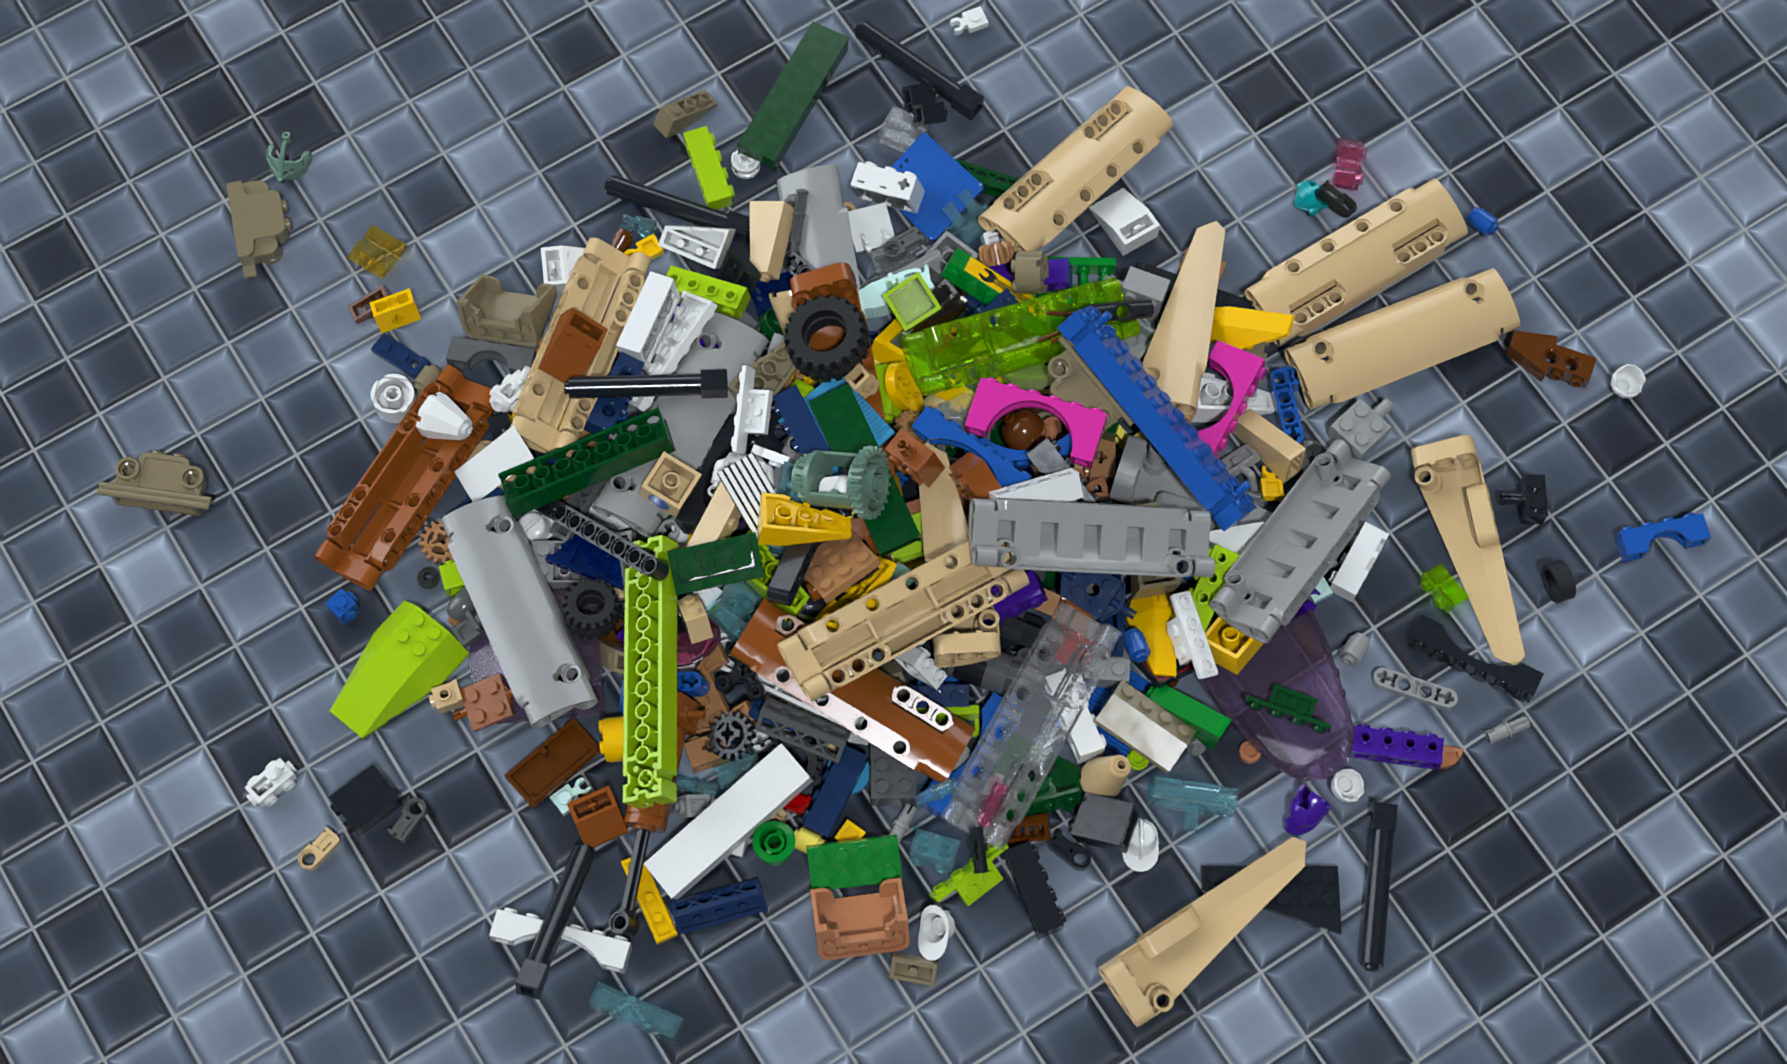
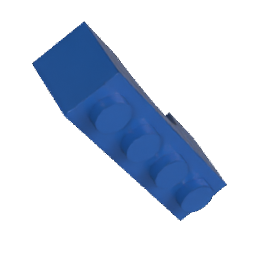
(1688, 531)

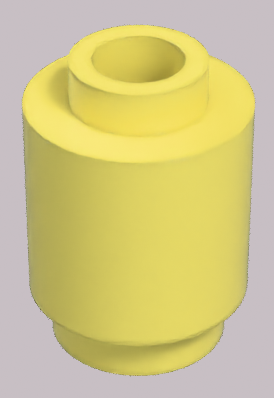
(806, 837)

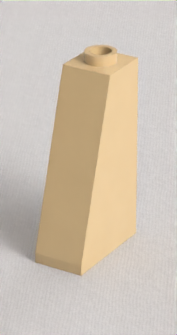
(769, 236)
(1276, 448)

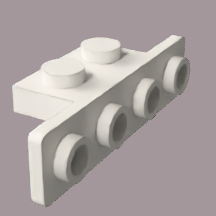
(752, 410)
(1189, 637)

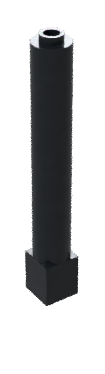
(963, 98)
(679, 207)
(707, 384)
(1378, 885)
(535, 968)

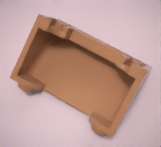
(860, 922)

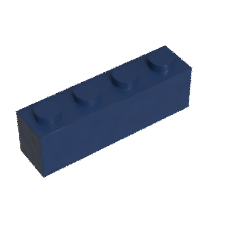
(799, 421)
(835, 792)

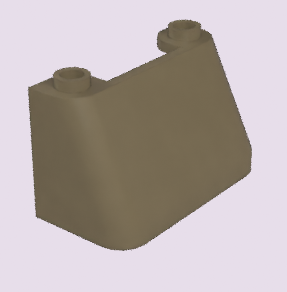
(504, 315)

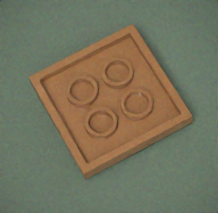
(839, 566)

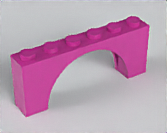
(1242, 373)
(997, 399)

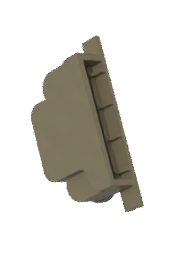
(257, 224)
(1078, 383)
(158, 484)

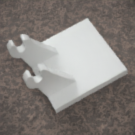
(870, 227)

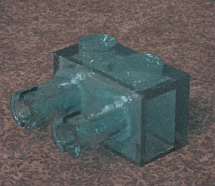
(965, 226)
(730, 772)
(934, 851)

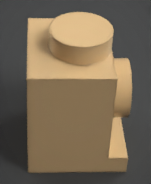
(866, 385)
(452, 701)

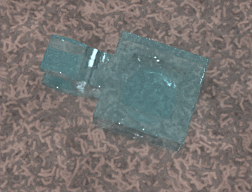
(642, 226)

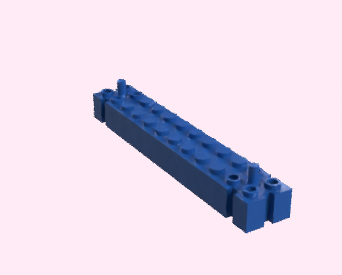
(1157, 417)

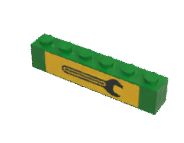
(978, 279)

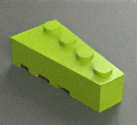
(761, 584)

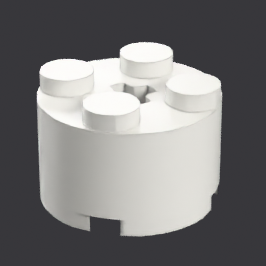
(393, 397)

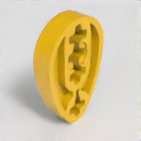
(902, 387)

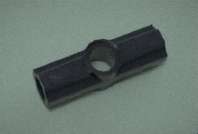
(1132, 309)

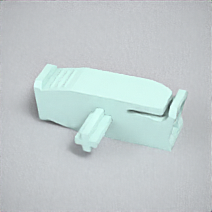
(871, 296)

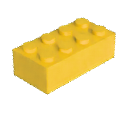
(1229, 646)

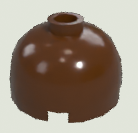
(1020, 428)

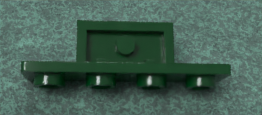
(1291, 705)
(1048, 800)

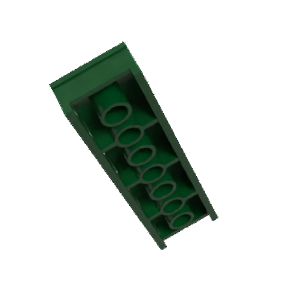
(793, 95)
(848, 433)
(588, 465)

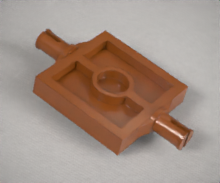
(486, 703)

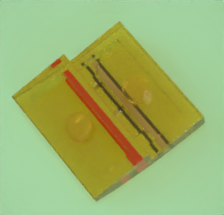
(377, 251)

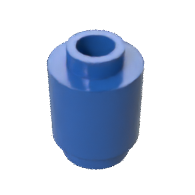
(1483, 221)
(1136, 645)

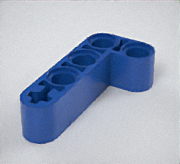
(1286, 410)
(684, 679)

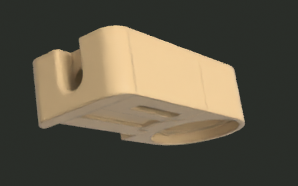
(321, 848)

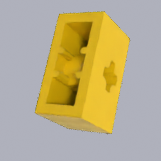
(395, 310)

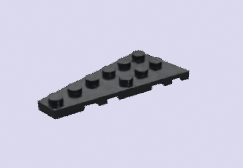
(1308, 897)

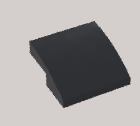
(739, 271)

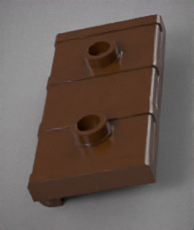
(553, 763)

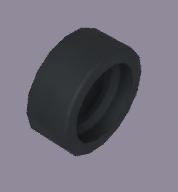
(1558, 581)

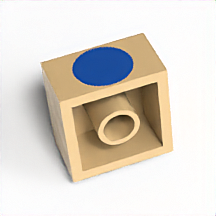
(669, 484)

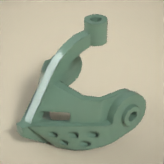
(280, 165)

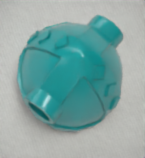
(1306, 198)

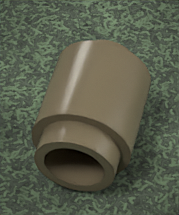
(426, 376)

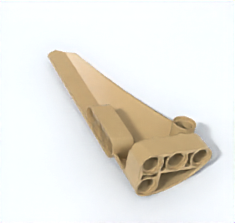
(1183, 334)
(943, 529)
(1469, 530)
(1187, 941)

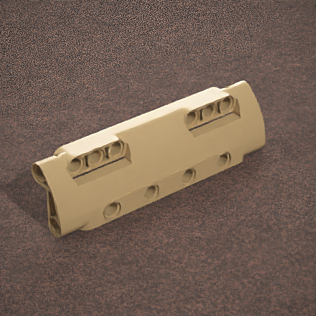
(1077, 169)
(1359, 260)
(598, 275)
(899, 621)

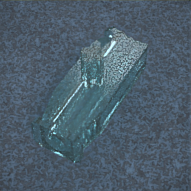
(1192, 798)

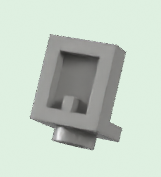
(691, 805)

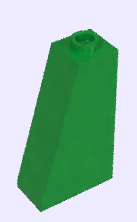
(1204, 720)

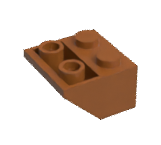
(597, 817)

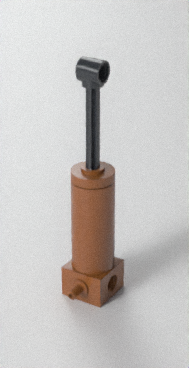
(649, 821)

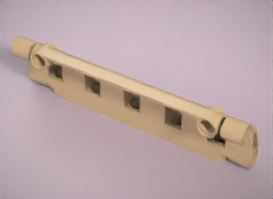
(1403, 338)

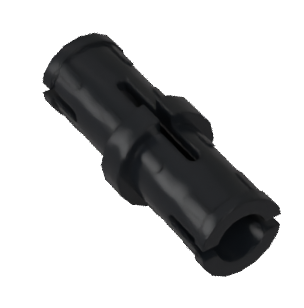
(978, 850)

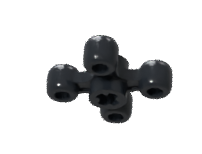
(736, 677)

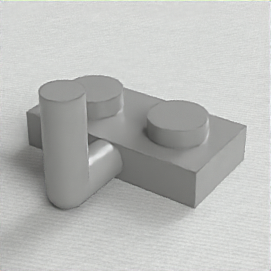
(1240, 461)

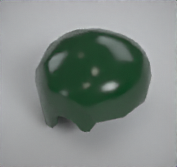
(769, 324)

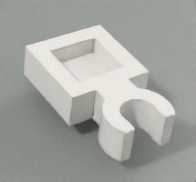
(971, 20)
(774, 458)

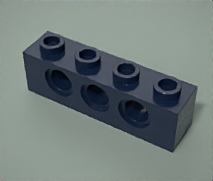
(597, 419)

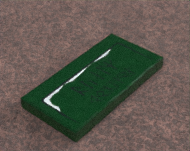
(716, 564)

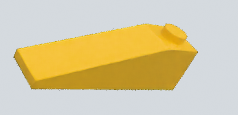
(1248, 327)
(791, 523)
(854, 592)
(1151, 620)

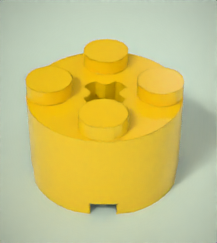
(612, 738)

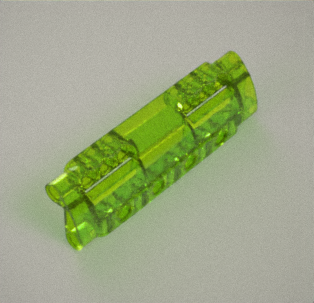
(1009, 343)

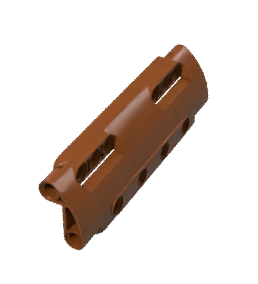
(408, 484)
(867, 697)

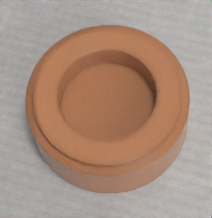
(1248, 753)

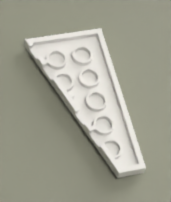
(677, 339)

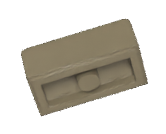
(913, 969)

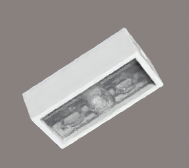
(649, 317)

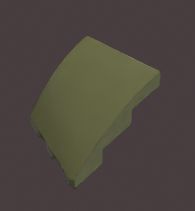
(1029, 378)

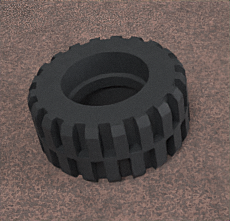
(820, 314)

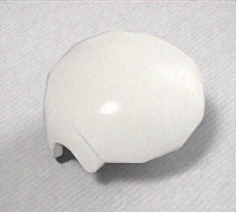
(1628, 381)
(1347, 785)

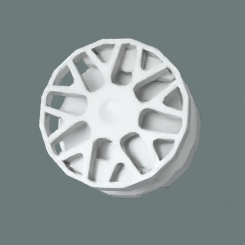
(744, 165)

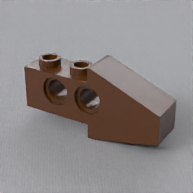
(1533, 348)

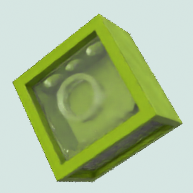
(912, 302)

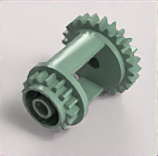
(865, 482)

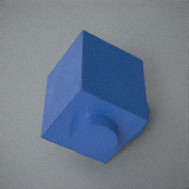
(343, 606)

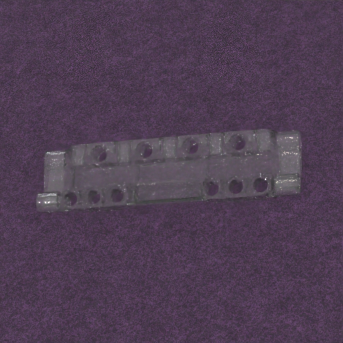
(1033, 726)

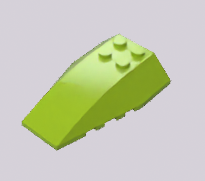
(397, 669)

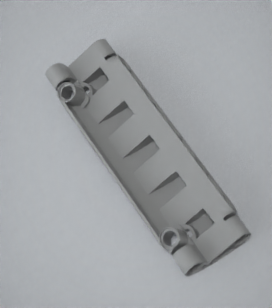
(690, 419)
(1090, 537)
(1299, 542)
(518, 611)

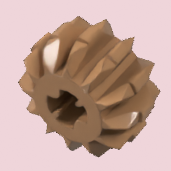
(996, 253)

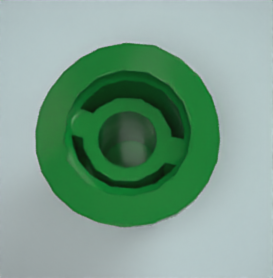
(774, 842)

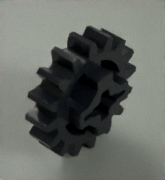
(733, 739)

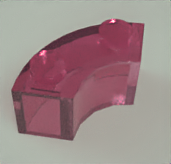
(1348, 164)
(689, 652)

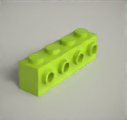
(729, 297)
(1207, 587)

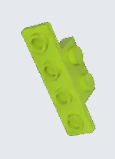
(970, 885)

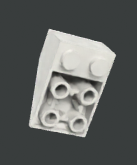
(1125, 221)
(558, 264)

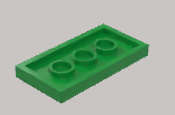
(854, 862)

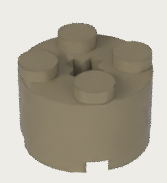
(1030, 272)

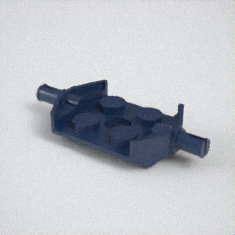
(1102, 606)

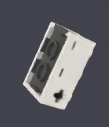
(889, 186)

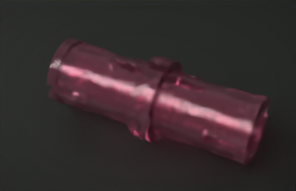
(991, 804)

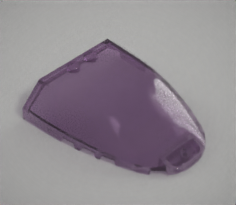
(1303, 662)

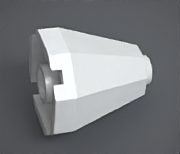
(443, 419)

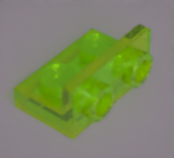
(1443, 588)

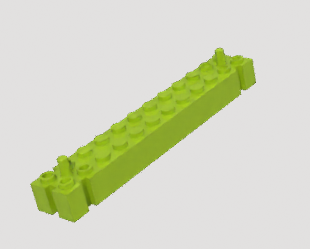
(650, 683)

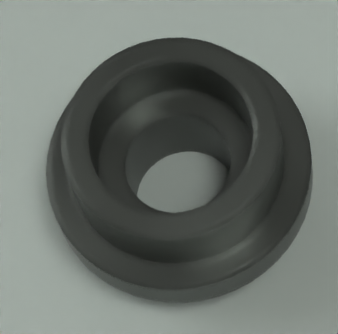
(428, 584)

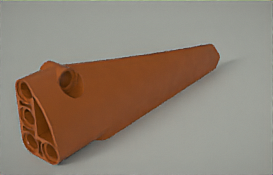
(840, 282)

